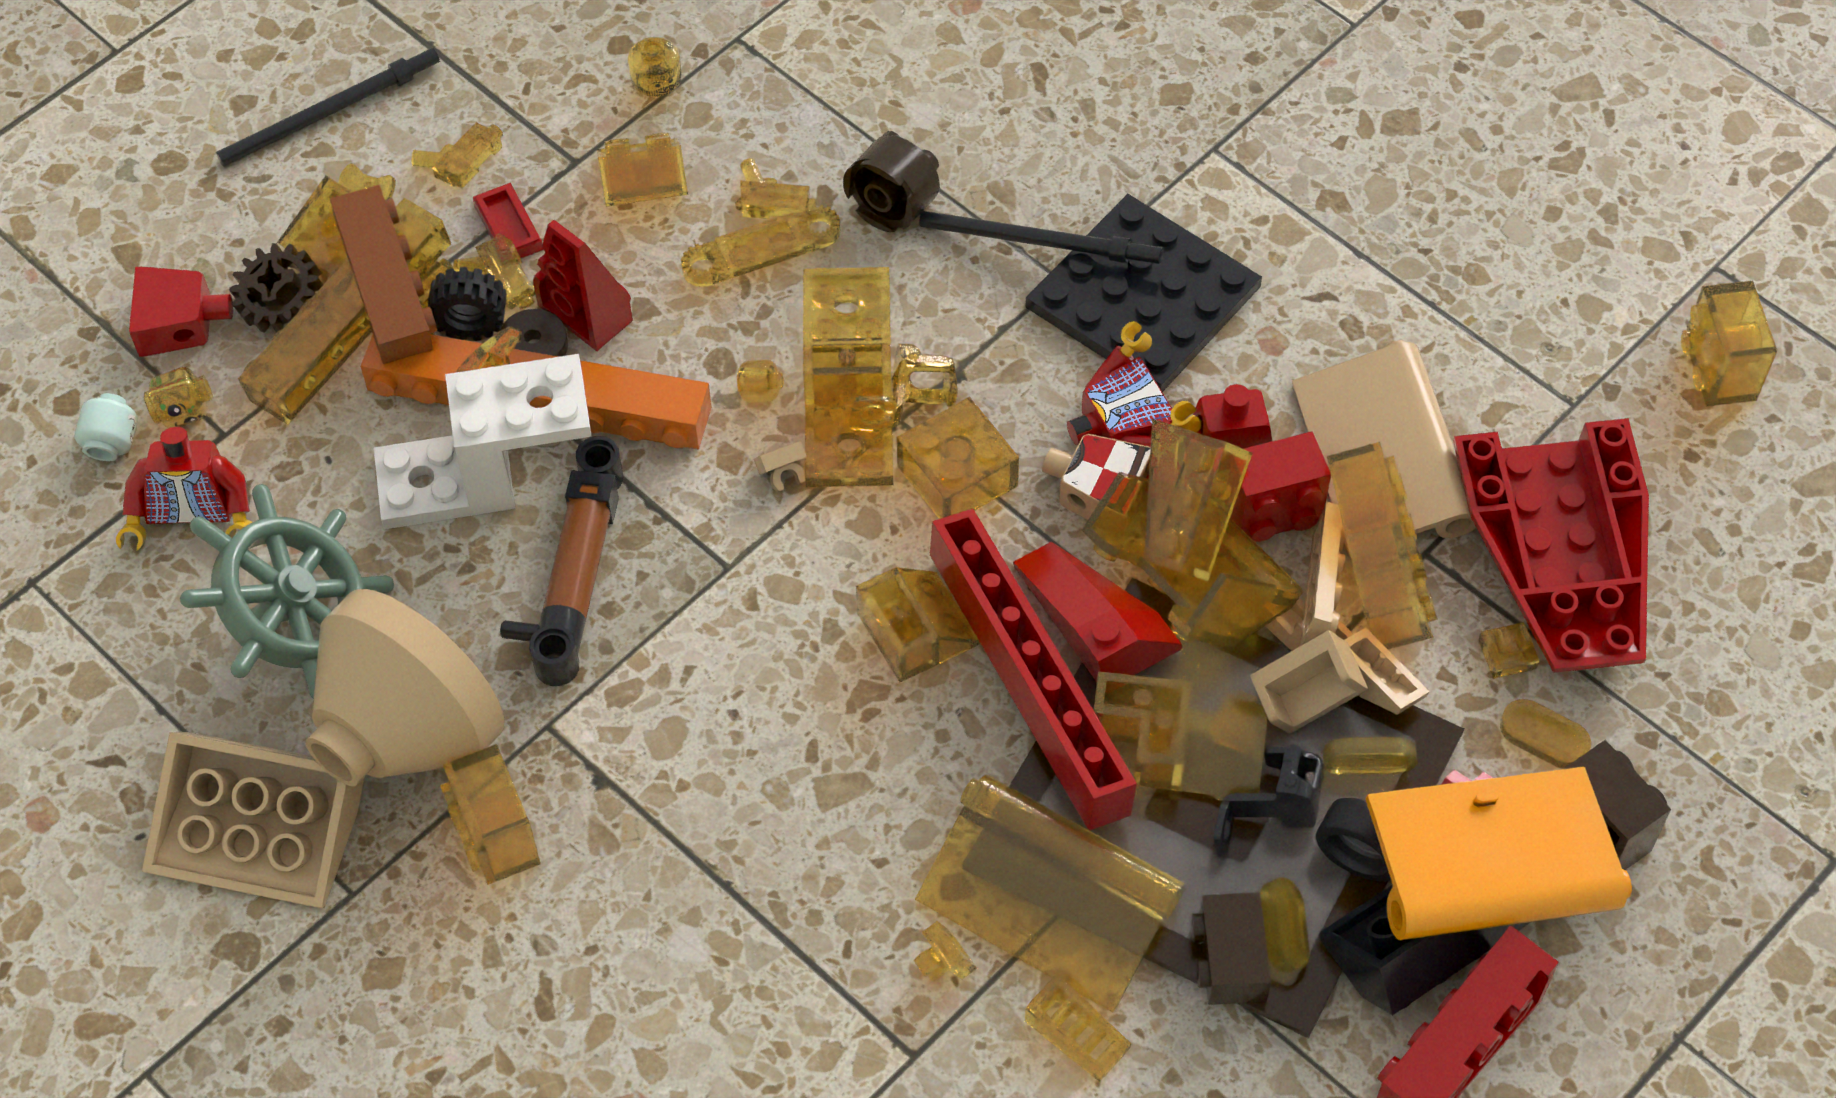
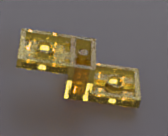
(843, 360)

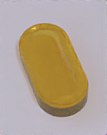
(1544, 732)
(1369, 755)
(1285, 925)

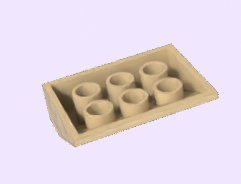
(249, 819)

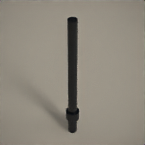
(398, 73)
(1118, 248)

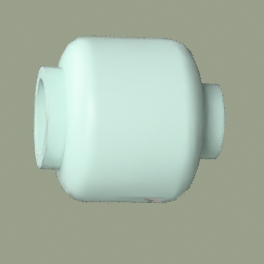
(106, 427)

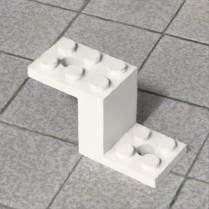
(487, 420)

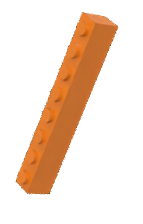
(617, 398)

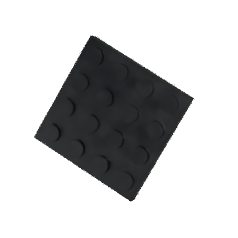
(1174, 301)

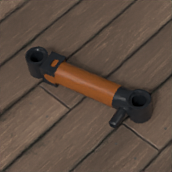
(590, 508)

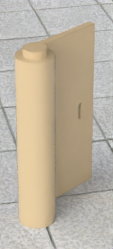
(1391, 402)

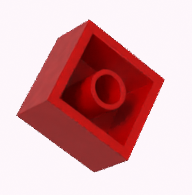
(1282, 487)

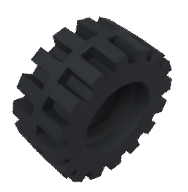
(467, 303)

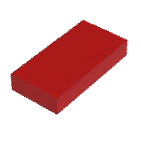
(504, 214)

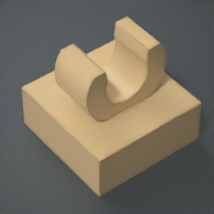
(780, 461)

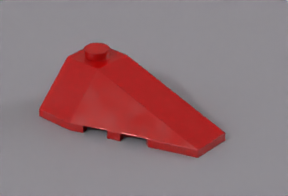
(580, 289)
(1096, 617)

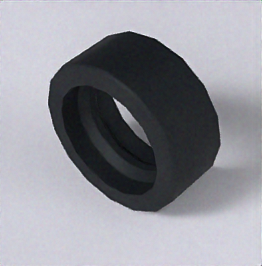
(1351, 840)

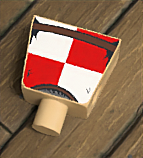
(1092, 470)

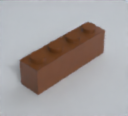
(382, 274)

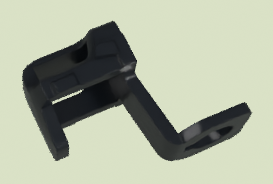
(1294, 801)

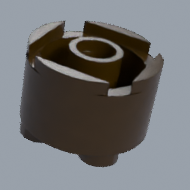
(892, 182)

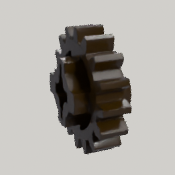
(275, 286)

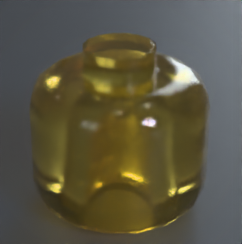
(759, 381)

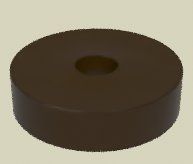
(542, 326)

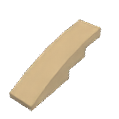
(1387, 679)

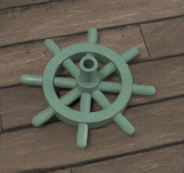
(286, 590)

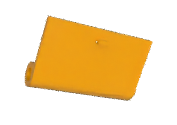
(1518, 861)

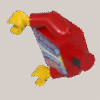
(1126, 398)
(181, 483)

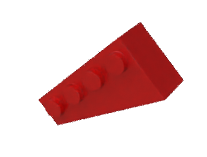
(1472, 1022)

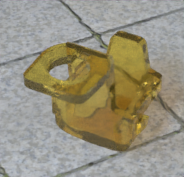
(907, 360)

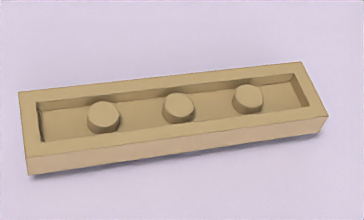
(1324, 569)

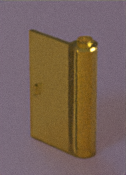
(1036, 870)

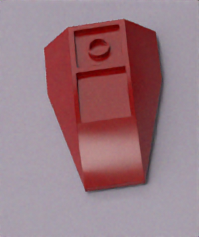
(1567, 538)

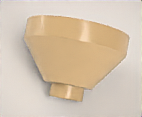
(394, 693)

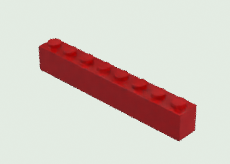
(1032, 670)

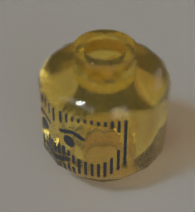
(654, 66)

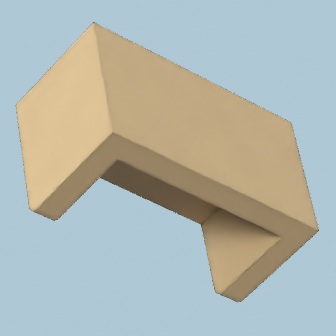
(1308, 682)

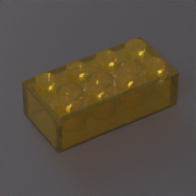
(1383, 545)

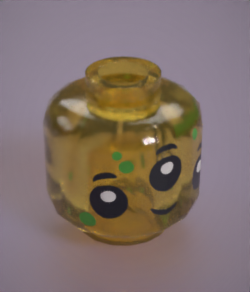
(178, 397)

